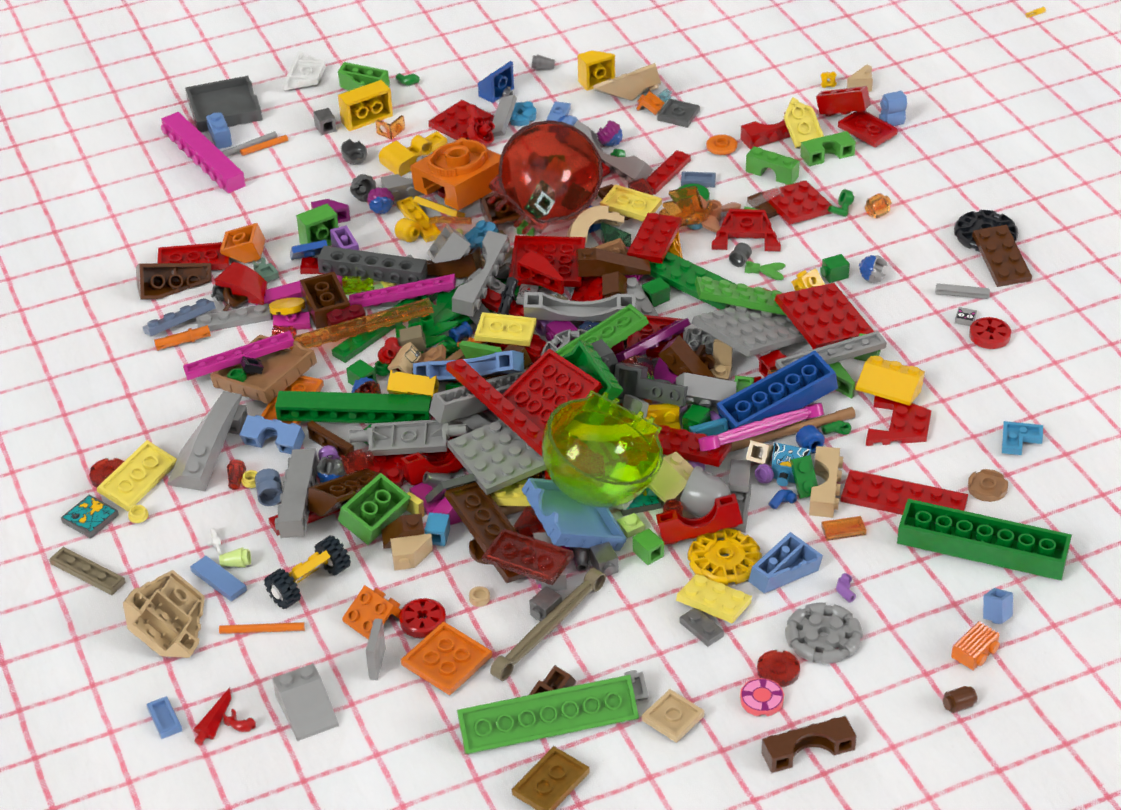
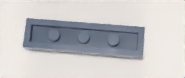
(172, 319)

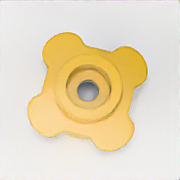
(824, 76)

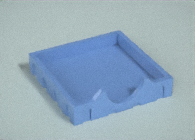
(569, 521)

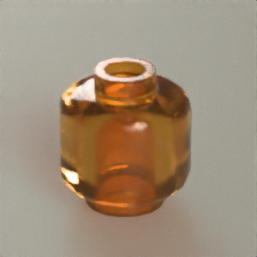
(877, 205)

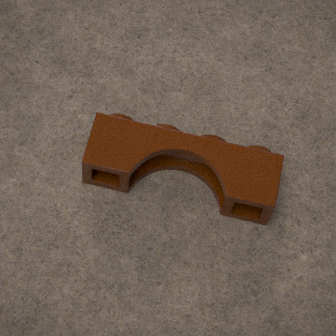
(832, 735)

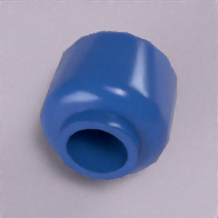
(809, 438)

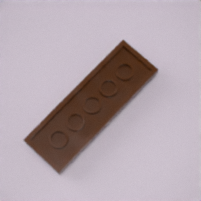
(481, 518)

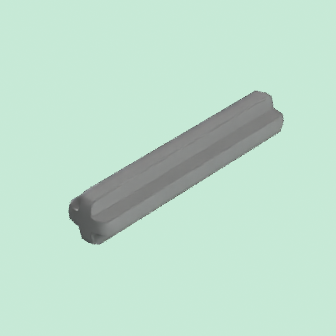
(964, 291)

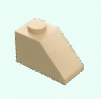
(410, 550)

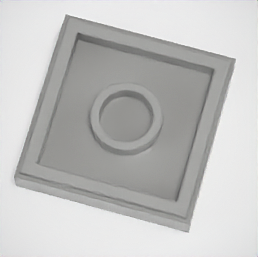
(375, 649)

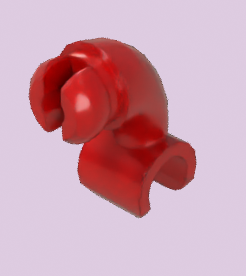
(242, 726)

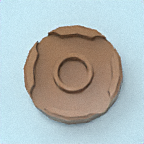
(987, 485)

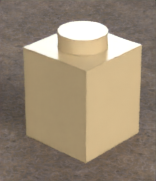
(759, 452)

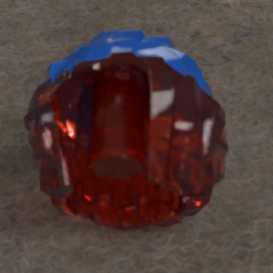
(366, 385)

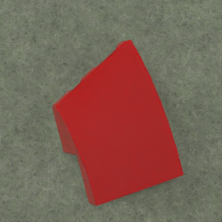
(243, 282)

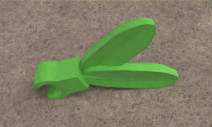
(769, 269)

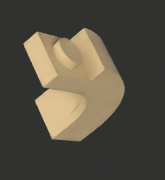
(592, 216)

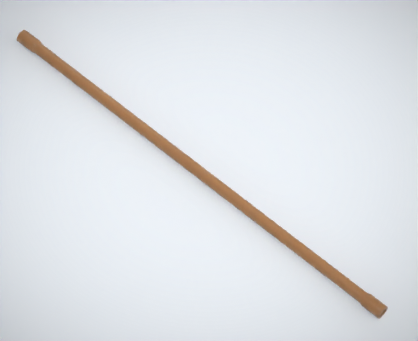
(842, 415)

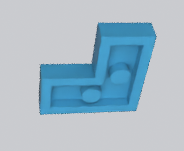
(1016, 433)

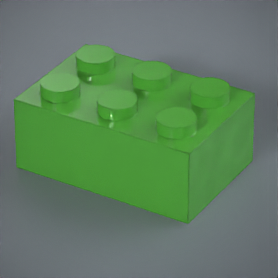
(374, 508)

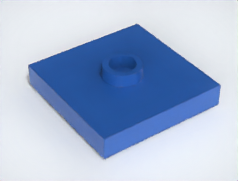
(307, 250)

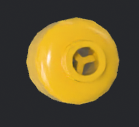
(407, 230)

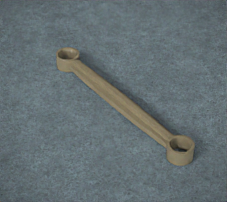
(503, 666)

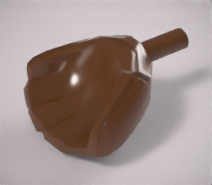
(232, 300)

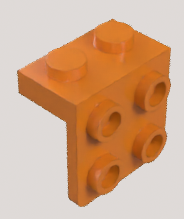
(367, 607)

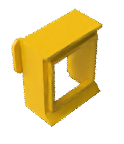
(412, 384)

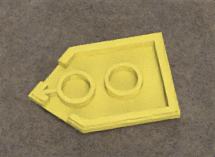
(801, 122)

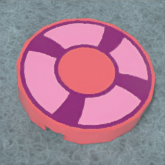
(762, 697)

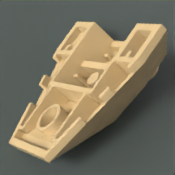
(631, 84)
(166, 615)

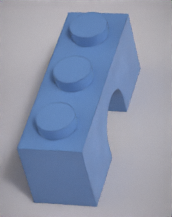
(258, 429)

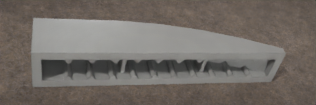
(462, 403)

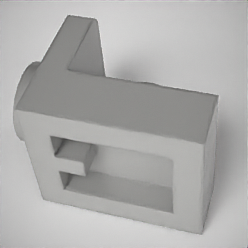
(639, 685)

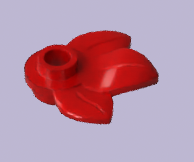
(389, 351)

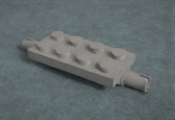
(407, 437)

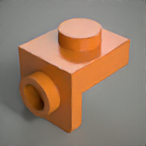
(650, 102)

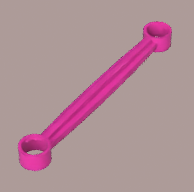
(760, 427)

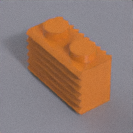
(976, 646)

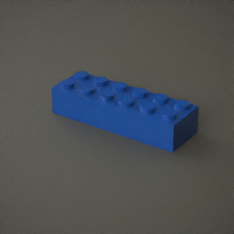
(780, 391)

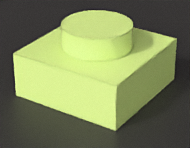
(631, 525)

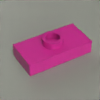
(297, 320)

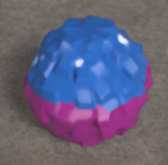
(610, 134)
(380, 200)

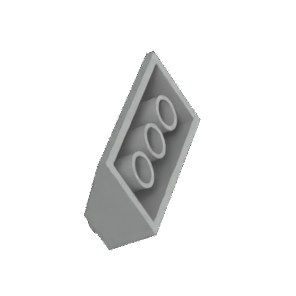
(449, 246)

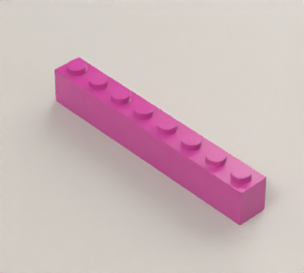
(203, 152)

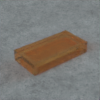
(843, 528)

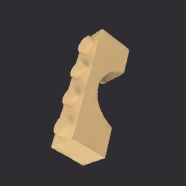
(823, 496)

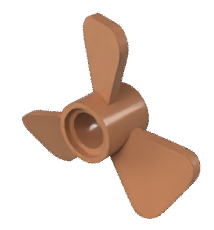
(715, 216)

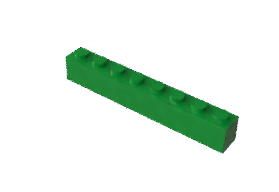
(351, 407)

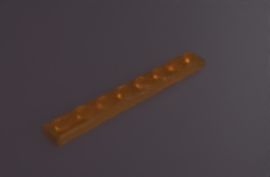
(365, 324)

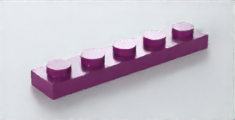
(653, 340)

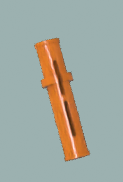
(183, 337)

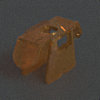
(687, 205)

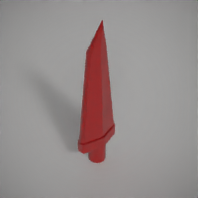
(210, 723)

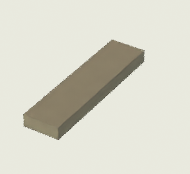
(87, 570)

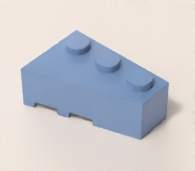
(784, 564)

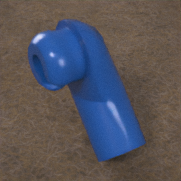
(782, 496)

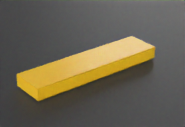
(414, 212)

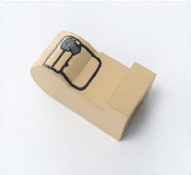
(405, 358)

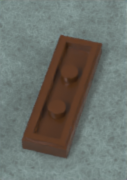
(325, 437)

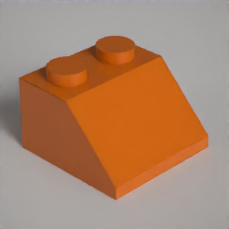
(244, 243)

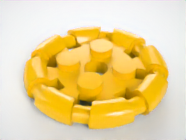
(725, 568)

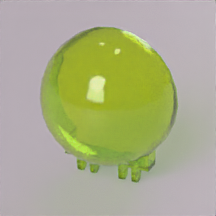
(601, 451)

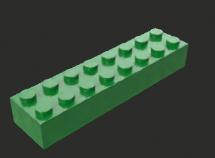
(984, 539)

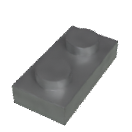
(701, 626)

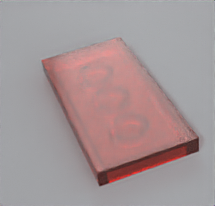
(528, 556)

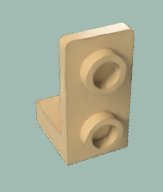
(723, 356)

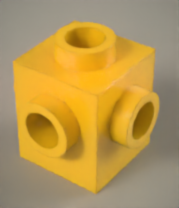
(807, 279)

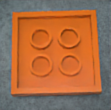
(446, 658)

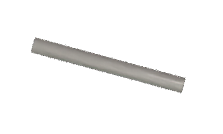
(236, 149)

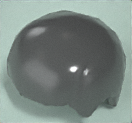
(353, 152)

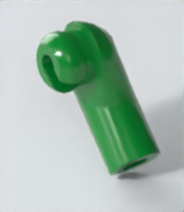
(407, 80)
(838, 427)

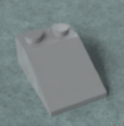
(305, 702)

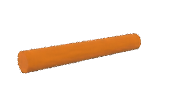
(263, 145)

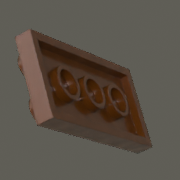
(1002, 255)

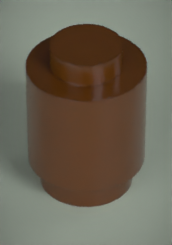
(960, 699)

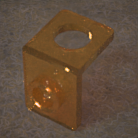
(392, 129)

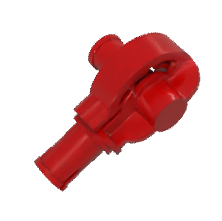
(477, 128)

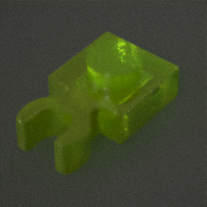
(354, 285)

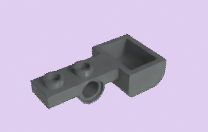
(635, 383)

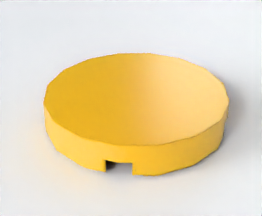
(287, 306)

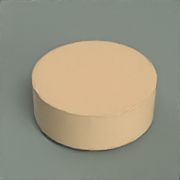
(479, 596)

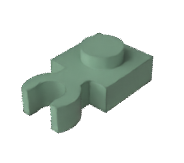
(265, 270)

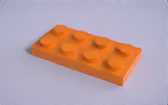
(302, 383)

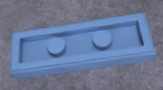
(218, 578)

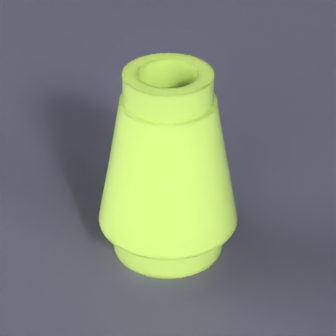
(236, 558)

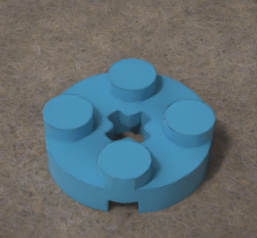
(523, 113)
(477, 234)

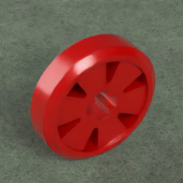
(990, 333)
(417, 608)

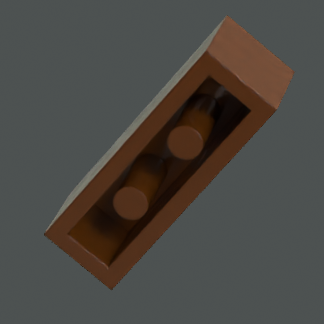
(682, 359)

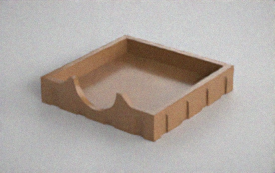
(279, 372)

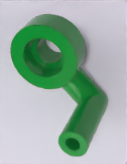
(845, 199)
(450, 345)

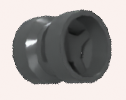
(740, 254)

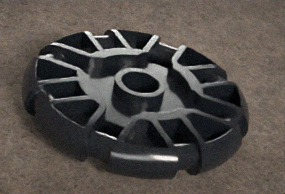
(968, 222)

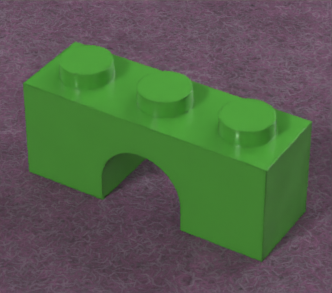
(840, 144)
(784, 167)

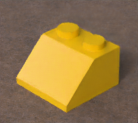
(595, 68)

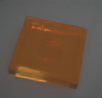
(444, 220)

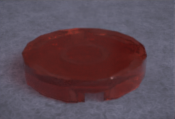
(103, 469)
(779, 667)

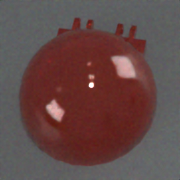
(557, 156)

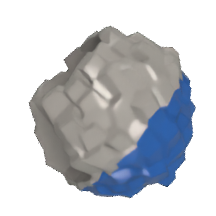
(872, 267)

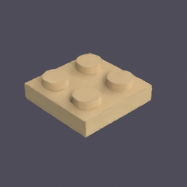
(673, 715)

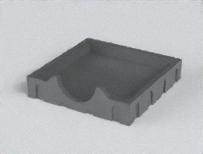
(230, 97)

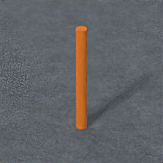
(254, 628)

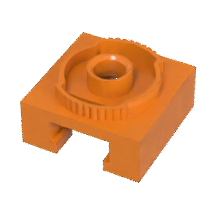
(461, 168)

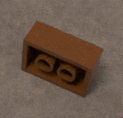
(323, 295)

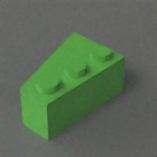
(355, 76)

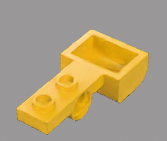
(399, 158)

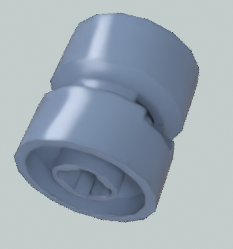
(268, 487)

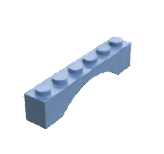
(490, 365)

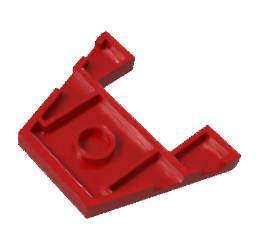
(746, 224)
(907, 423)

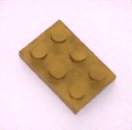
(550, 780)

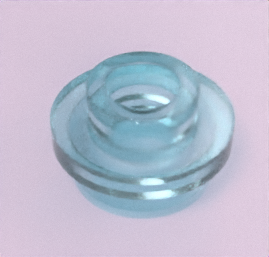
(665, 95)

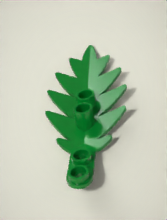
(431, 324)

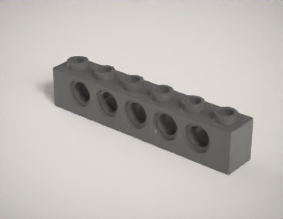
(372, 265)

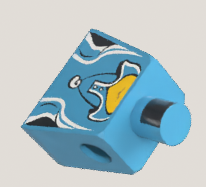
(781, 462)

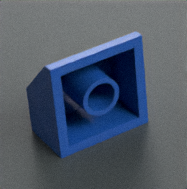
(493, 85)

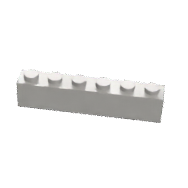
(294, 511)

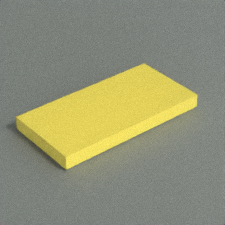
(137, 475)

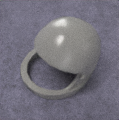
(702, 491)

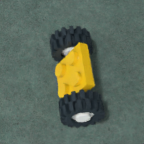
(283, 584)

